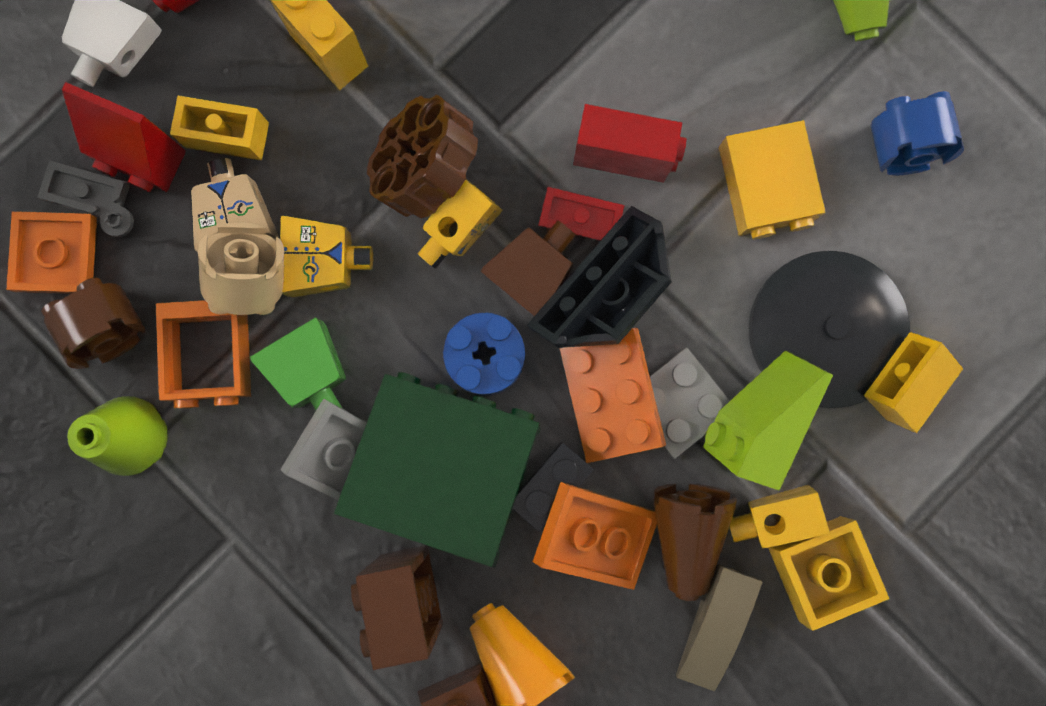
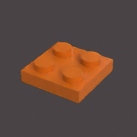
(50, 251)

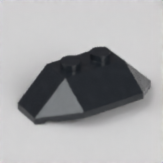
(609, 286)

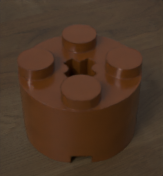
(93, 323)

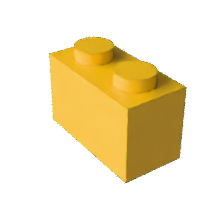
(219, 127)
(913, 381)

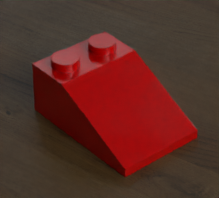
(122, 140)

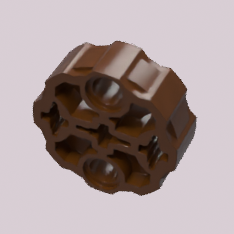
(422, 157)

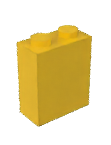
(323, 37)
(772, 180)

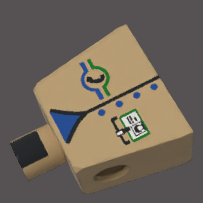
(227, 201)

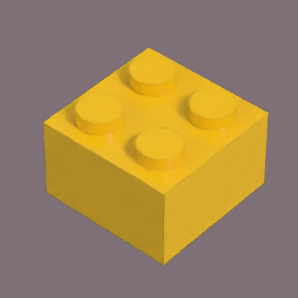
(829, 574)

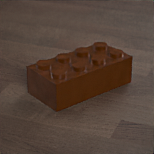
(398, 607)

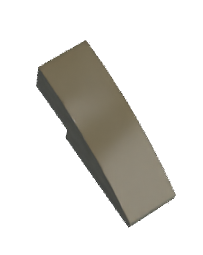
(718, 627)

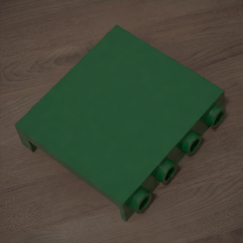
(439, 468)

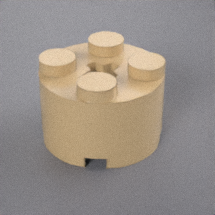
(241, 269)

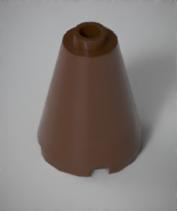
(692, 535)

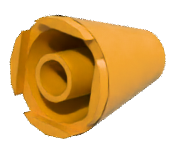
(514, 660)

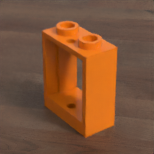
(169, 355)

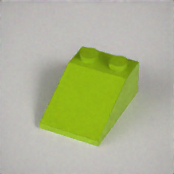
(768, 420)

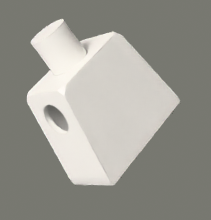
(107, 37)

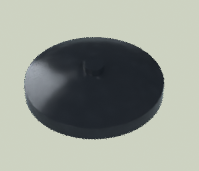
(834, 315)

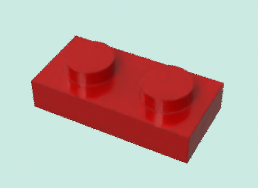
(579, 213)

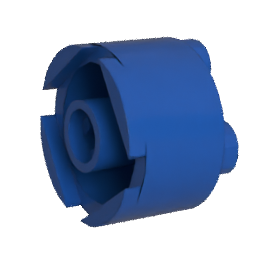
(916, 133)
(465, 342)

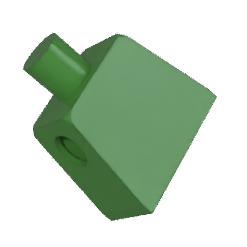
(302, 365)

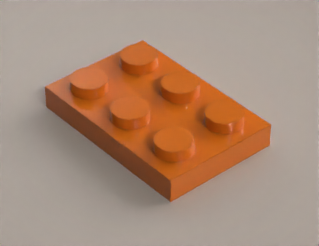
(613, 398)
(595, 537)

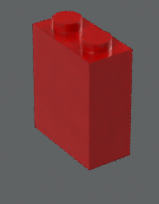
(629, 143)

